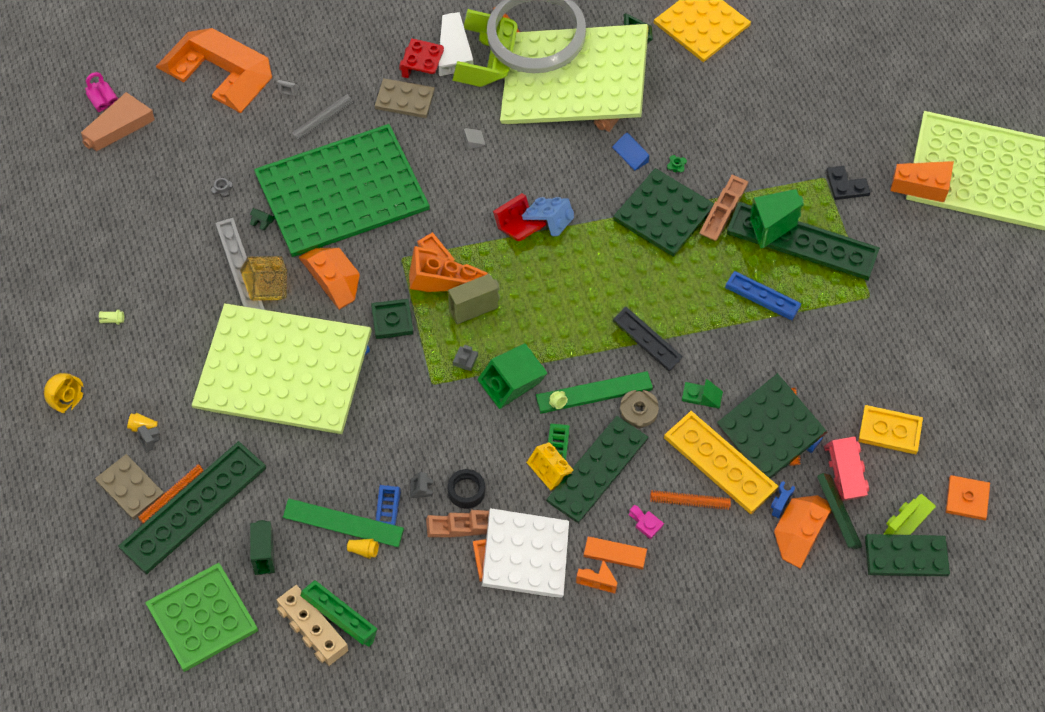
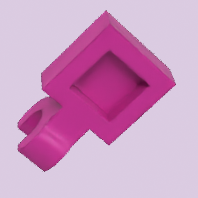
(647, 523)

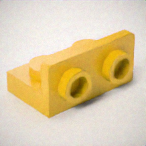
(549, 465)

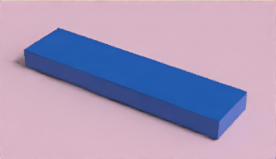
(763, 295)

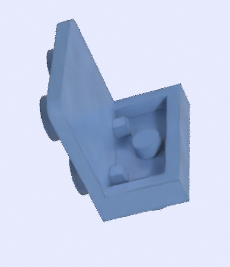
(555, 211)

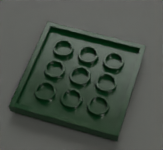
(664, 212)
(772, 426)

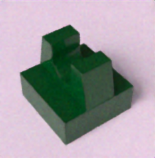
(263, 217)

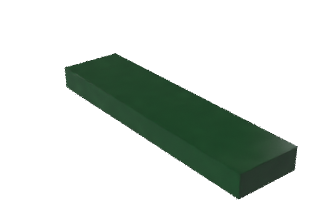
(839, 511)

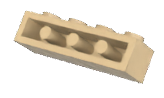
(312, 625)

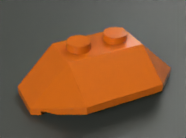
(333, 273)
(801, 527)

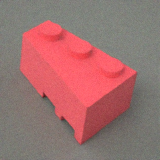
(847, 468)

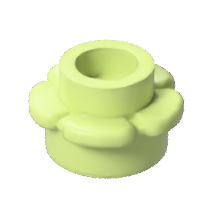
(558, 399)

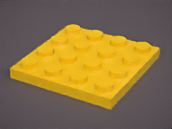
(702, 25)

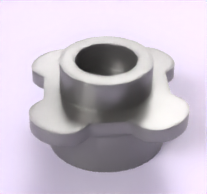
(221, 182)

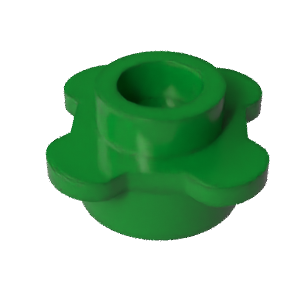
(676, 167)

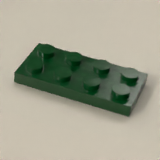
(907, 555)

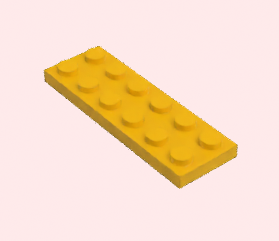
(721, 462)

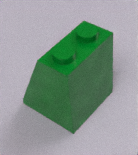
(775, 215)
(511, 375)

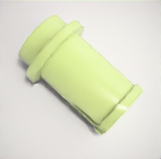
(111, 317)

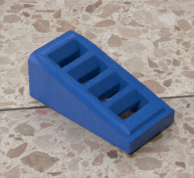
(388, 490)

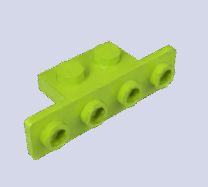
(910, 516)

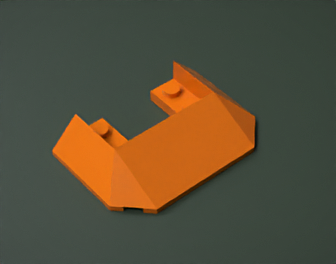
(248, 68)

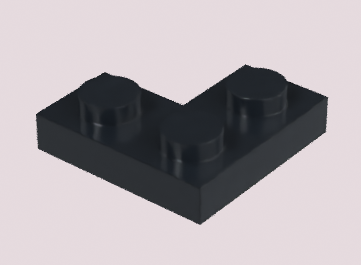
(844, 188)

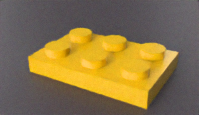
(890, 429)

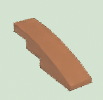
(724, 208)
(458, 524)

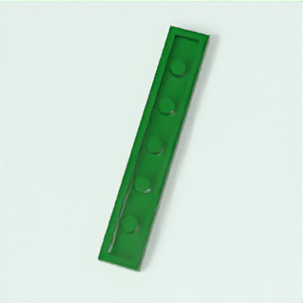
(597, 391)
(343, 522)

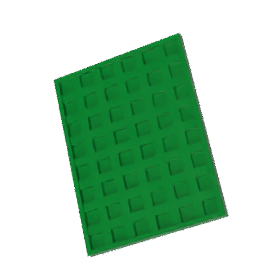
(341, 190)

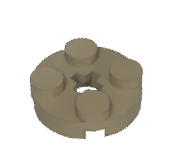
(639, 399)

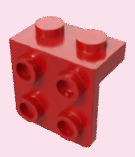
(421, 57)
(510, 219)

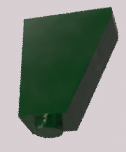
(262, 547)

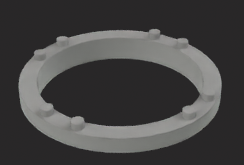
(536, 65)

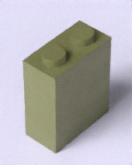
(473, 298)

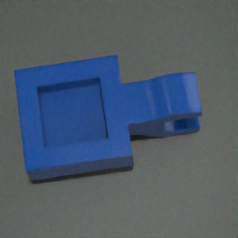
(779, 503)

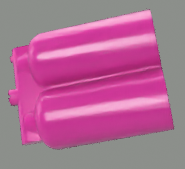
(100, 93)

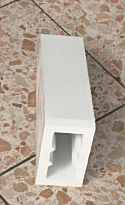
(455, 44)

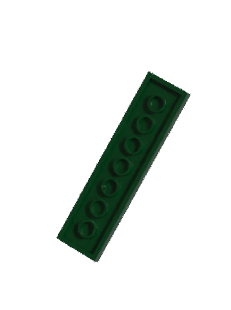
(812, 245)
(192, 507)

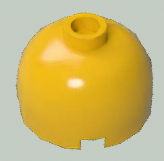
(63, 387)

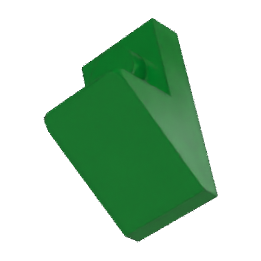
(704, 395)

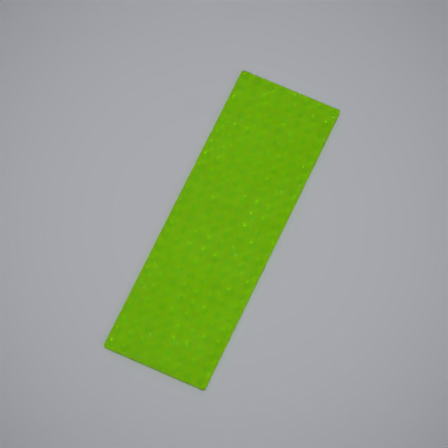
(571, 286)

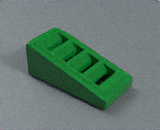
(559, 432)

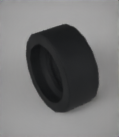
(470, 502)

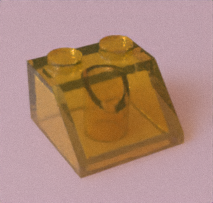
(265, 277)

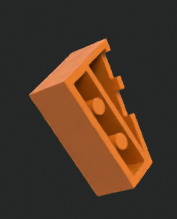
(923, 180)

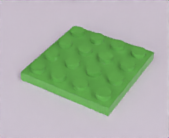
(201, 617)

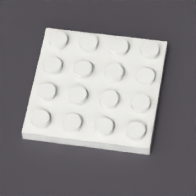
(525, 553)

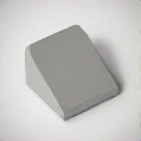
(287, 87)
(474, 138)

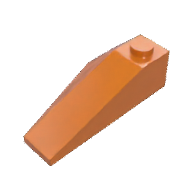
(436, 273)

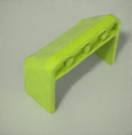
(495, 69)

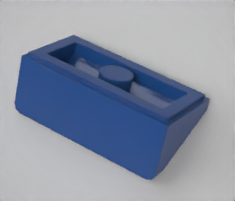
(631, 151)

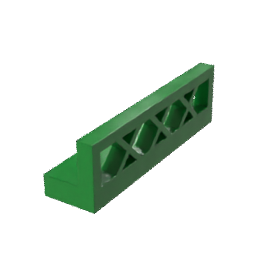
(339, 613)

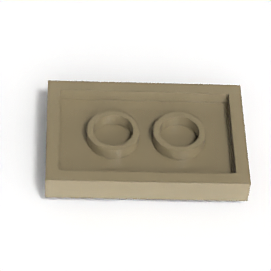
(404, 98)
(129, 486)

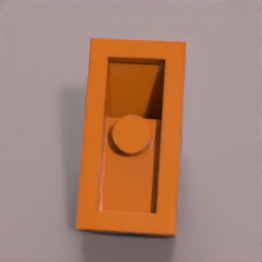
(602, 581)

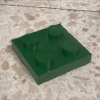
(392, 318)

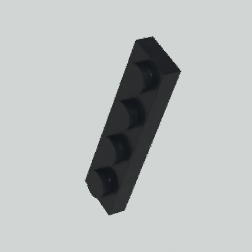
(647, 339)

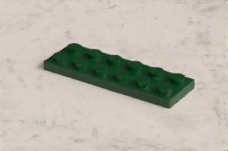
(597, 469)

